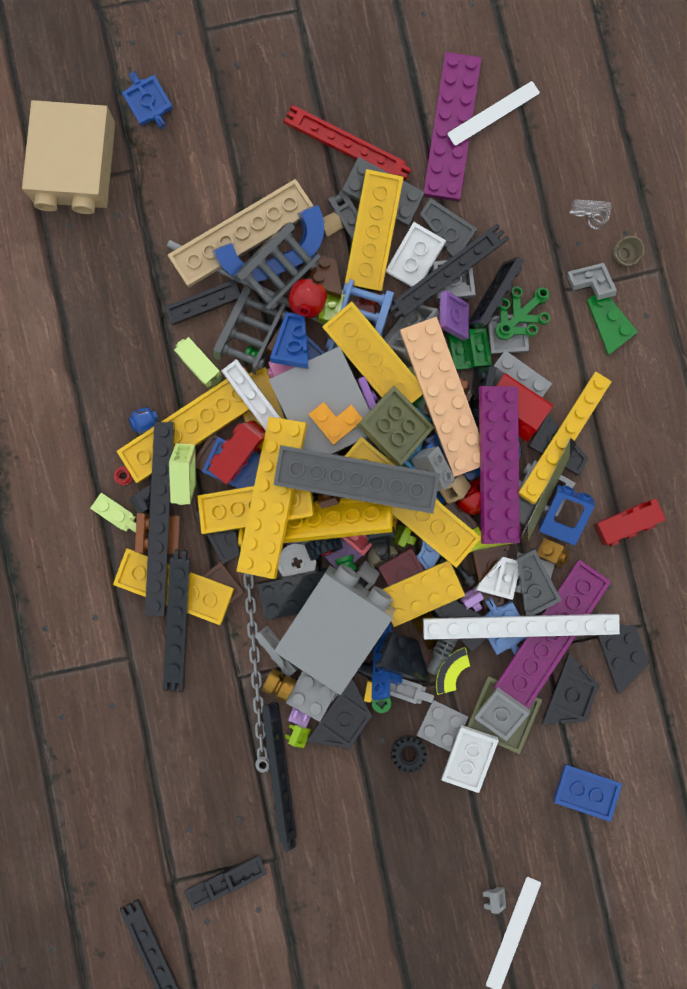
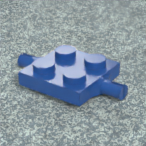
(147, 100)

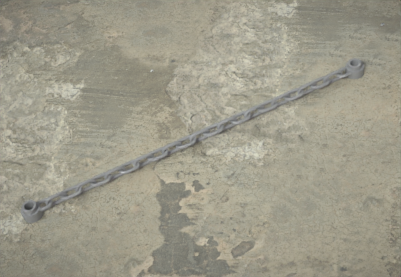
(259, 758)

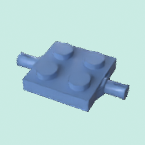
(502, 643)

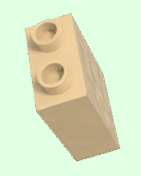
(68, 156)

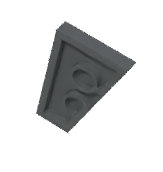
(448, 226)
(535, 584)

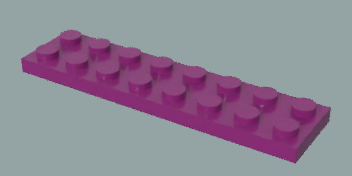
(453, 108)
(499, 464)
(541, 654)

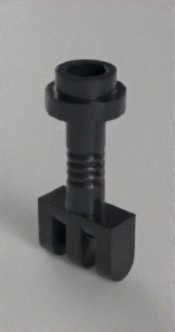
(468, 580)

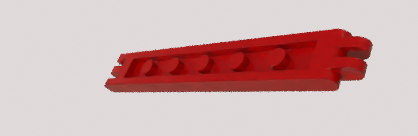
(344, 142)

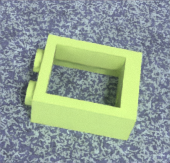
(198, 363)
(182, 473)

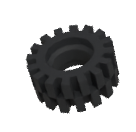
(408, 766)

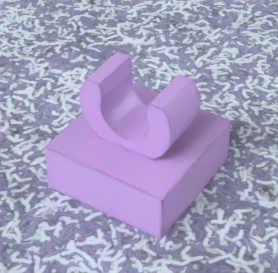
(472, 599)
(299, 717)

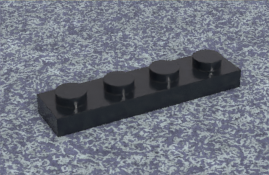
(203, 302)

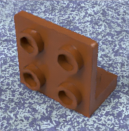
(142, 533)

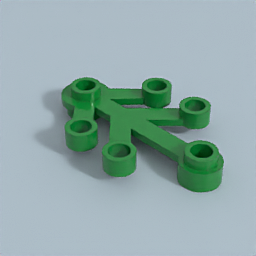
(520, 315)

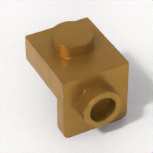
(553, 552)

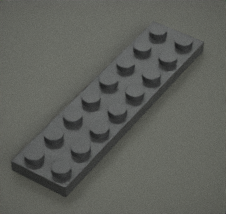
(356, 479)

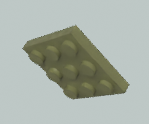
(395, 426)
(518, 738)

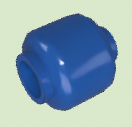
(142, 420)

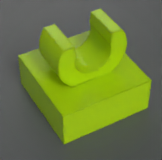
(403, 536)
(299, 736)

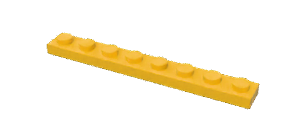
(569, 429)

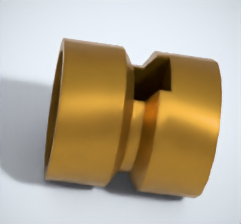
(279, 685)

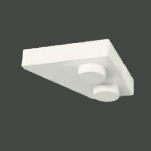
(500, 579)

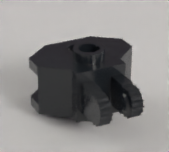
(382, 543)

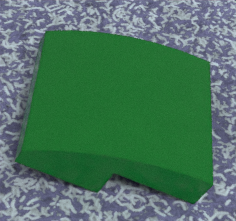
(470, 352)

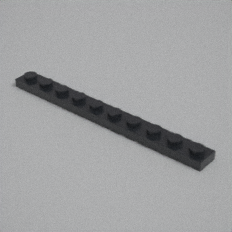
(159, 520)

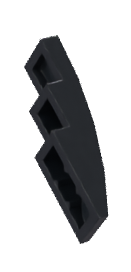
(225, 882)

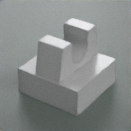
(497, 900)

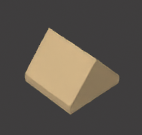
(332, 224)

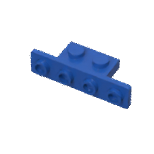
(380, 678)

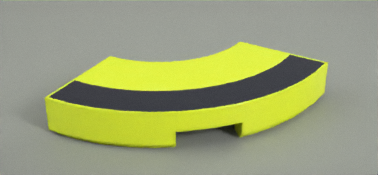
(450, 670)

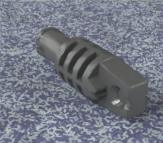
(441, 653)

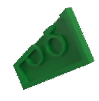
(611, 323)

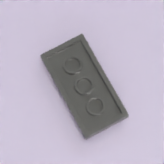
(409, 196)

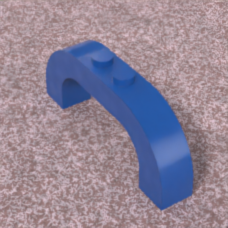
(313, 233)

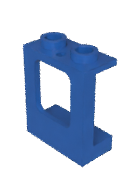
(560, 531)

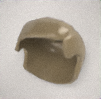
(628, 251)
(374, 559)

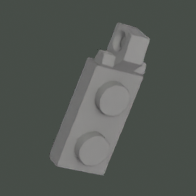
(269, 641)
(410, 692)

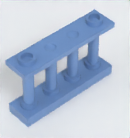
(378, 318)

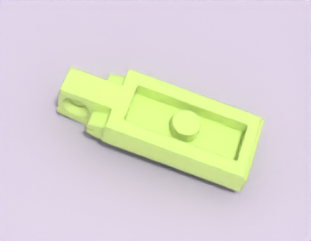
(114, 513)

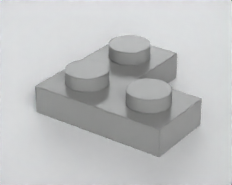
(594, 276)

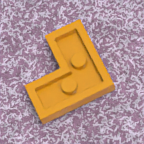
(335, 427)

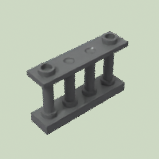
(258, 260)
(231, 332)

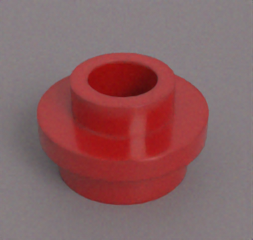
(117, 476)

